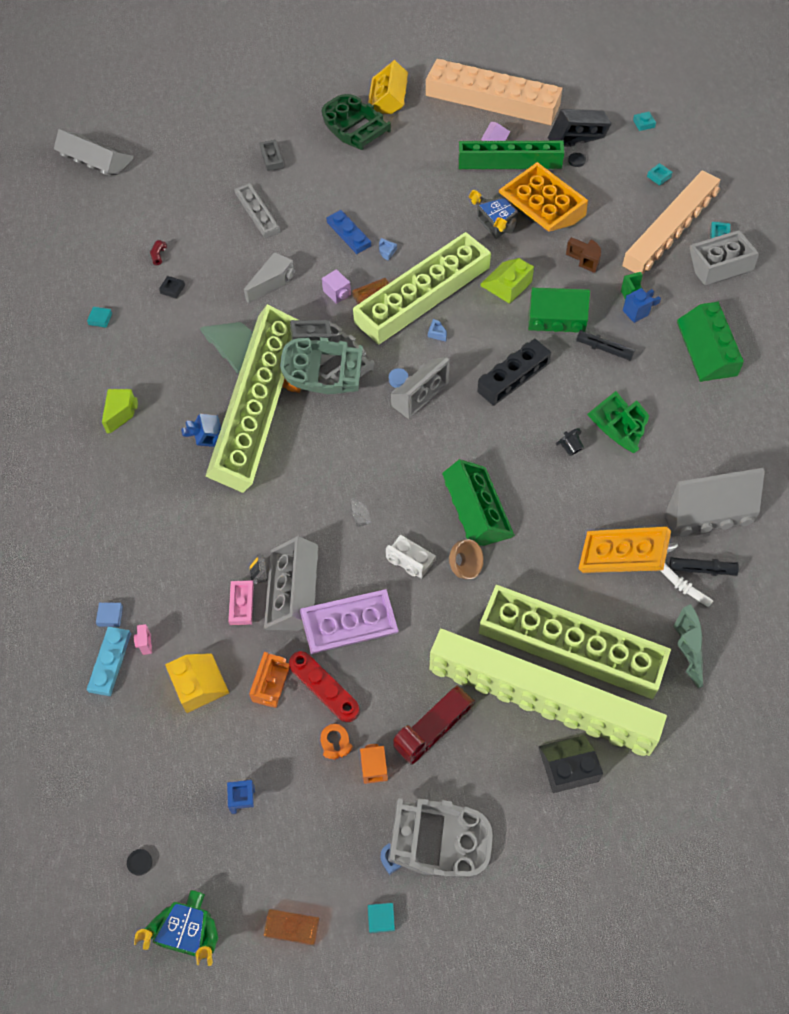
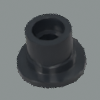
(571, 442)

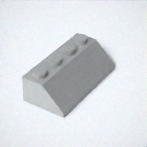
(91, 152)
(290, 584)

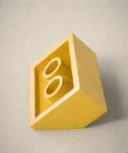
(388, 89)

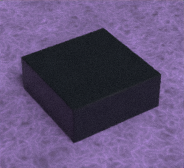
(172, 287)

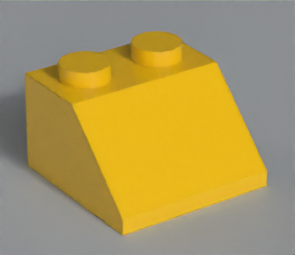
(196, 680)

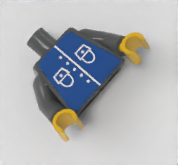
(495, 214)

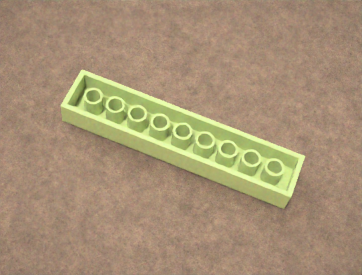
(252, 403)
(547, 693)

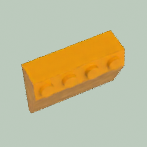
(545, 198)

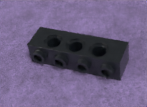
(513, 371)

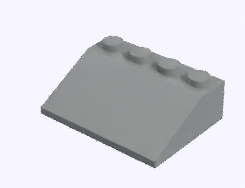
(715, 502)

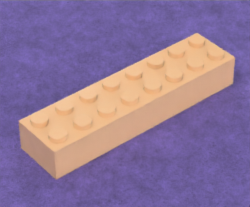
(493, 91)

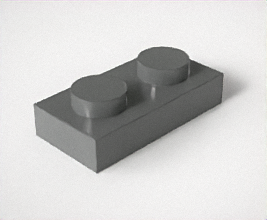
(271, 155)
(310, 329)

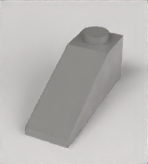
(270, 277)

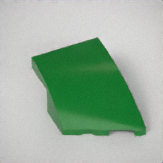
(621, 422)

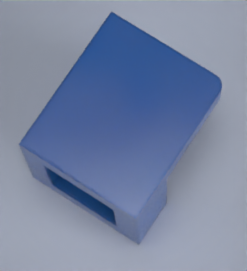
(240, 795)

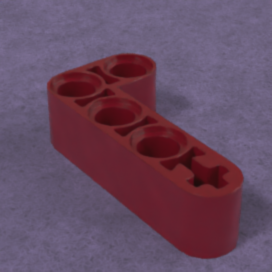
(418, 739)

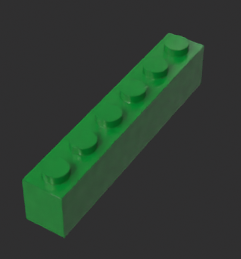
(510, 154)

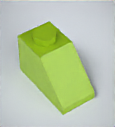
(118, 408)

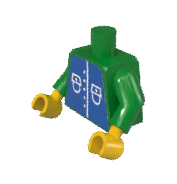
(183, 929)

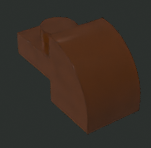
(588, 254)

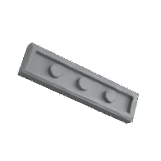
(257, 210)

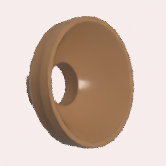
(471, 559)

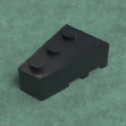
(579, 125)

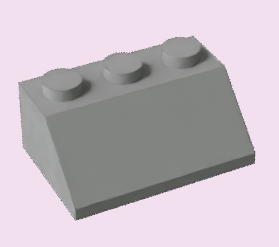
(723, 257)
(421, 387)

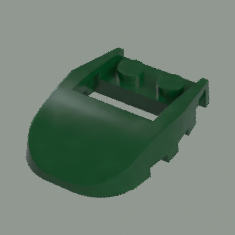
(348, 110)

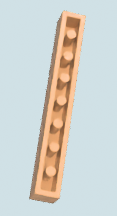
(671, 223)

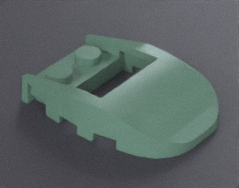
(302, 363)

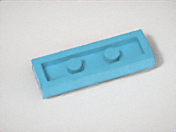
(109, 661)

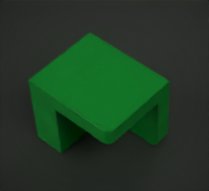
(631, 283)

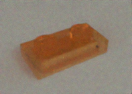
(366, 291)

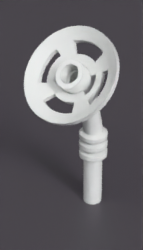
(683, 585)

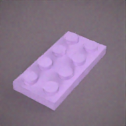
(348, 621)

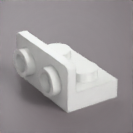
(410, 556)

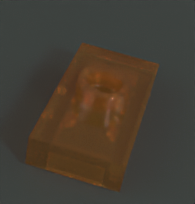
(291, 927)

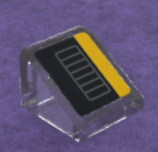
(258, 569)

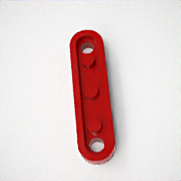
(324, 686)

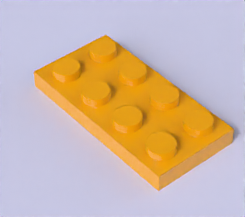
(625, 550)

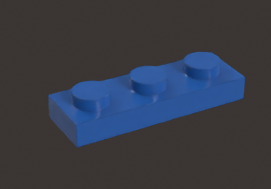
(348, 231)

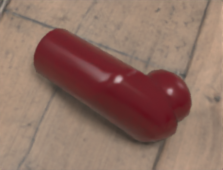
(155, 251)

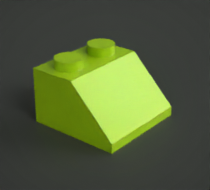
(509, 279)

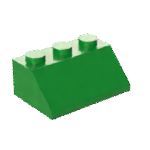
(558, 309)

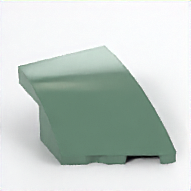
(230, 341)
(691, 643)

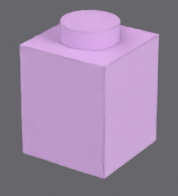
(336, 286)

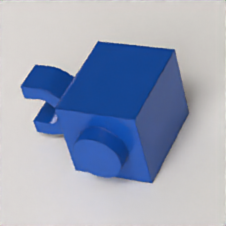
(639, 304)
(205, 429)

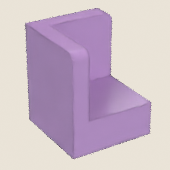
(495, 132)

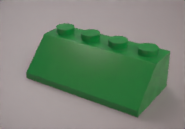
(710, 342)
(477, 503)

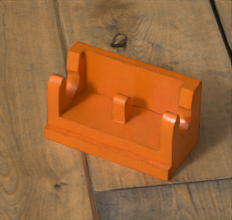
(269, 680)

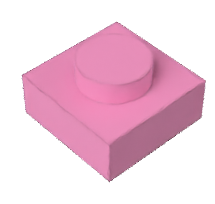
(143, 639)

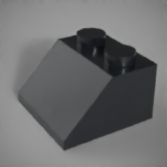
(570, 763)

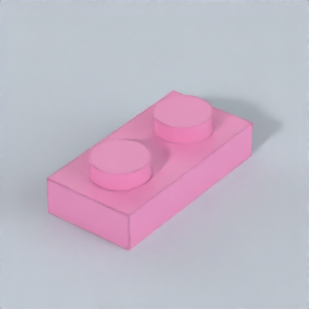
(241, 603)

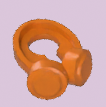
(345, 745)

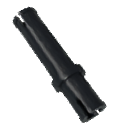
(605, 345)
(704, 566)

